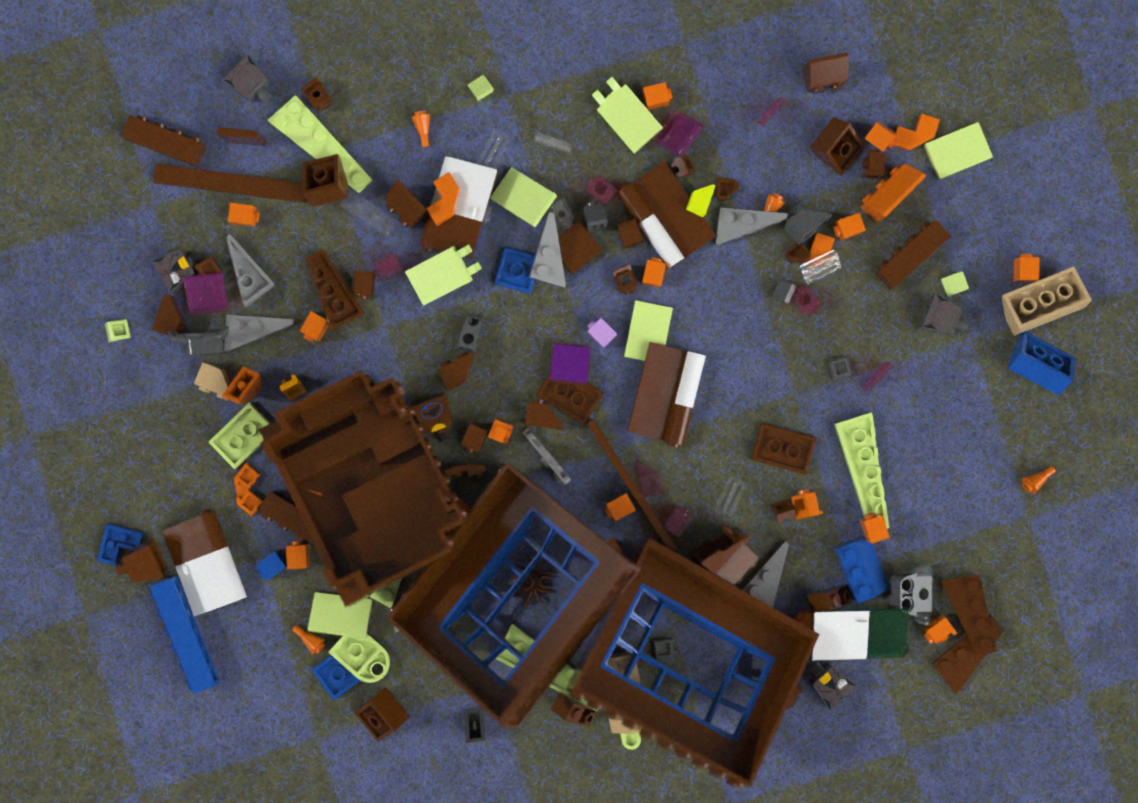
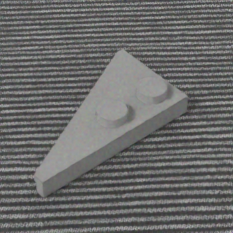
(738, 222)
(548, 260)
(249, 276)
(250, 328)
(548, 460)
(766, 580)

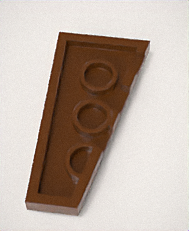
(335, 297)
(971, 609)
(961, 661)

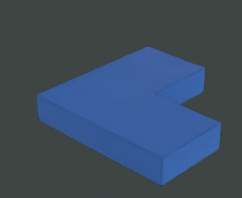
(114, 539)

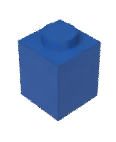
(271, 565)

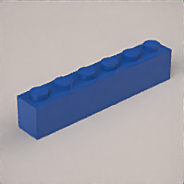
(184, 635)

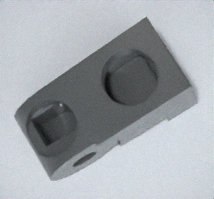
(470, 333)

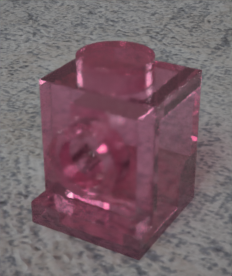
(600, 182)
(807, 308)

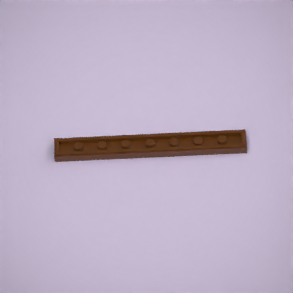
(228, 183)
(631, 485)

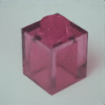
(387, 267)
(677, 521)

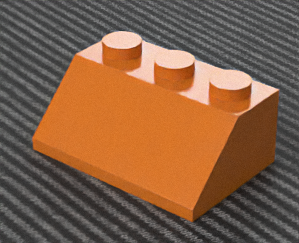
(891, 192)

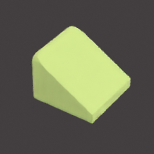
(480, 87)
(954, 283)
(117, 330)

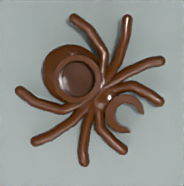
(533, 582)

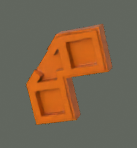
(924, 132)
(445, 207)
(245, 497)

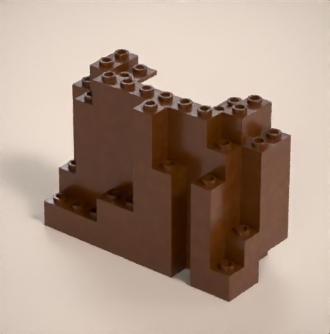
(379, 485)

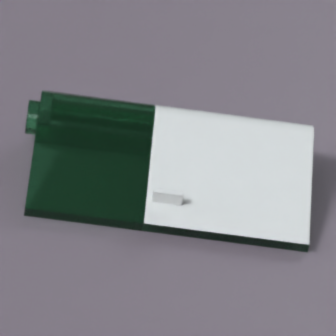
(860, 634)

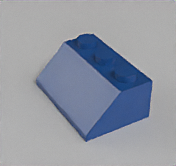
(1042, 363)
(861, 569)

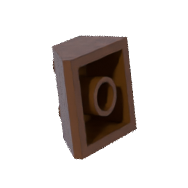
(826, 73)
(837, 145)
(324, 180)
(402, 201)
(382, 714)

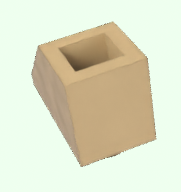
(212, 379)

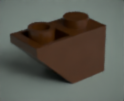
(457, 372)
(829, 598)
(572, 710)

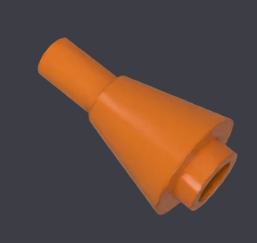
(421, 122)
(773, 203)
(1033, 482)
(313, 642)

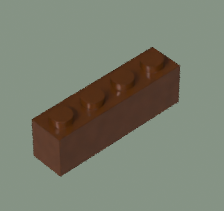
(163, 141)
(913, 254)
(285, 512)

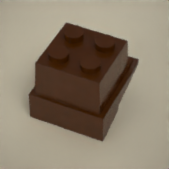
(727, 555)

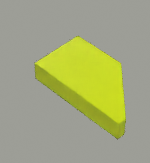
(700, 200)

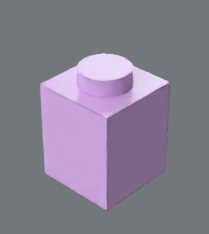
(601, 332)

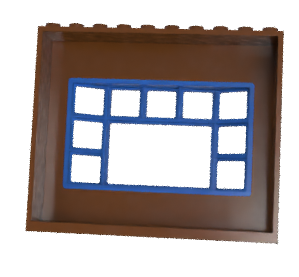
(481, 548)
(726, 614)

